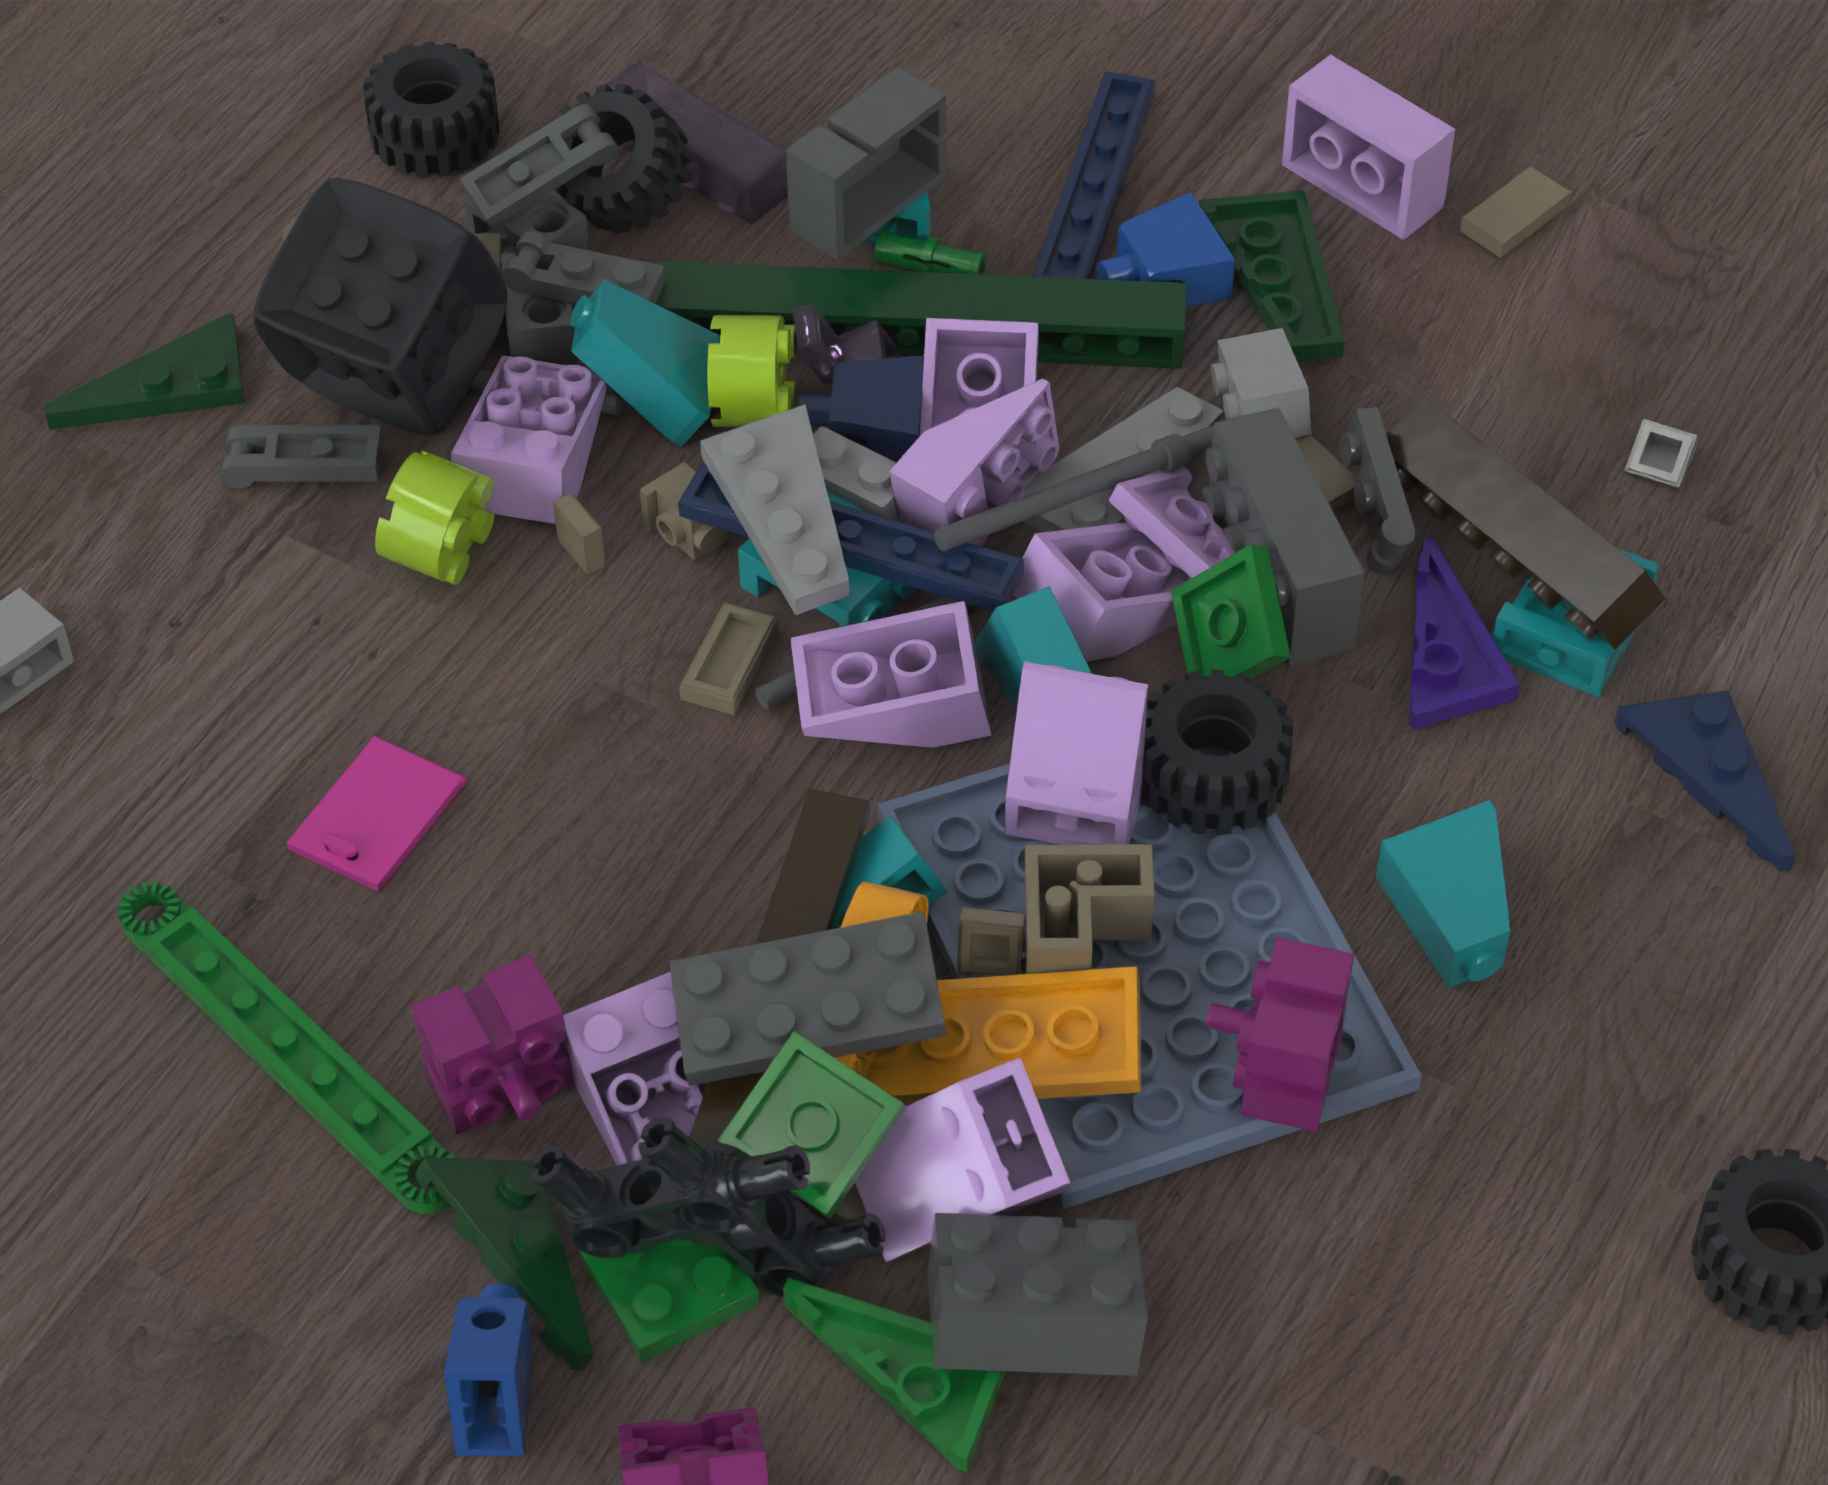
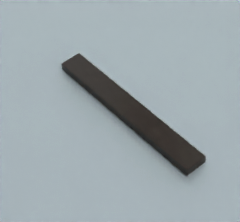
(800, 905)

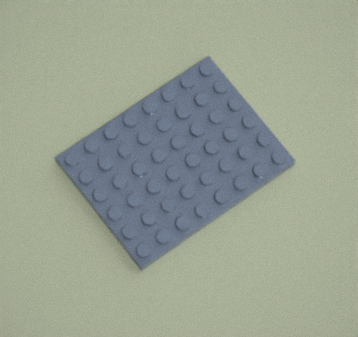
(1213, 920)

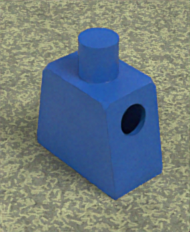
(1176, 247)
(490, 1344)

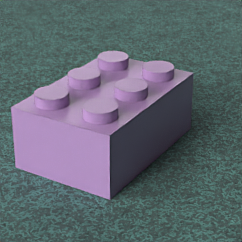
(1367, 146)

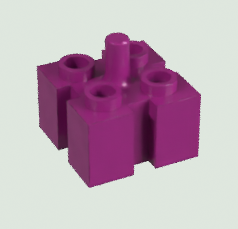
(1290, 1032)
(494, 1046)
(707, 1451)

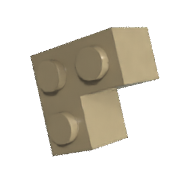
(1083, 897)

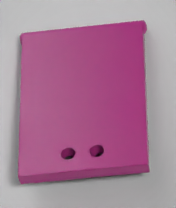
(376, 813)

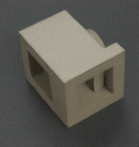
(661, 512)

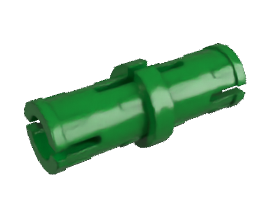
(926, 255)

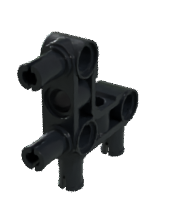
(706, 1194)

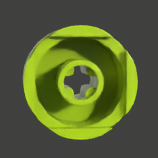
(750, 369)
(435, 516)

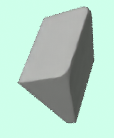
(1661, 453)

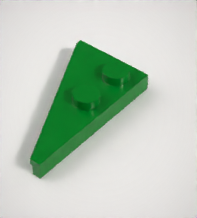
(897, 1362)

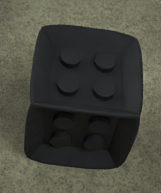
(381, 305)

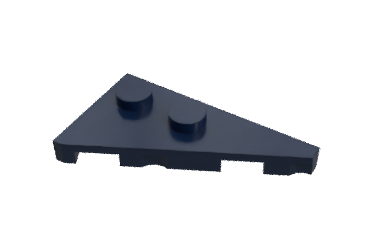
(1711, 756)

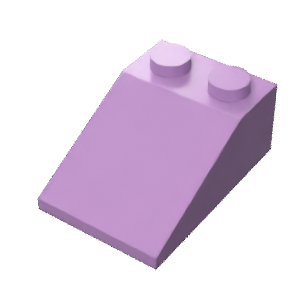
(973, 365)
(1107, 584)
(893, 680)

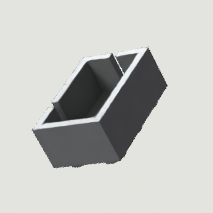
(866, 162)
(1036, 1294)

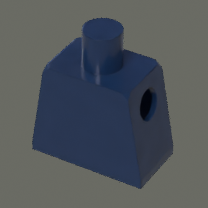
(872, 404)

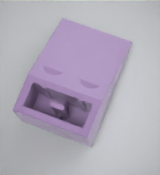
(532, 434)
(977, 459)
(1076, 757)
(631, 1065)
(962, 1153)

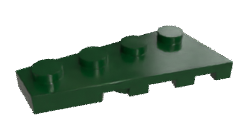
(1281, 268)

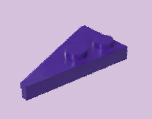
(1453, 654)

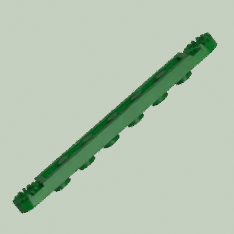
(285, 1043)

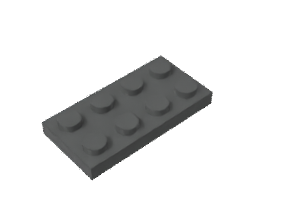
(834, 987)

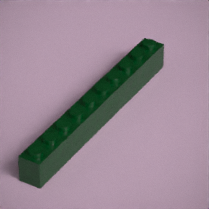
(1075, 317)

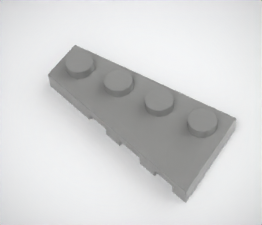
(1170, 414)
(783, 504)

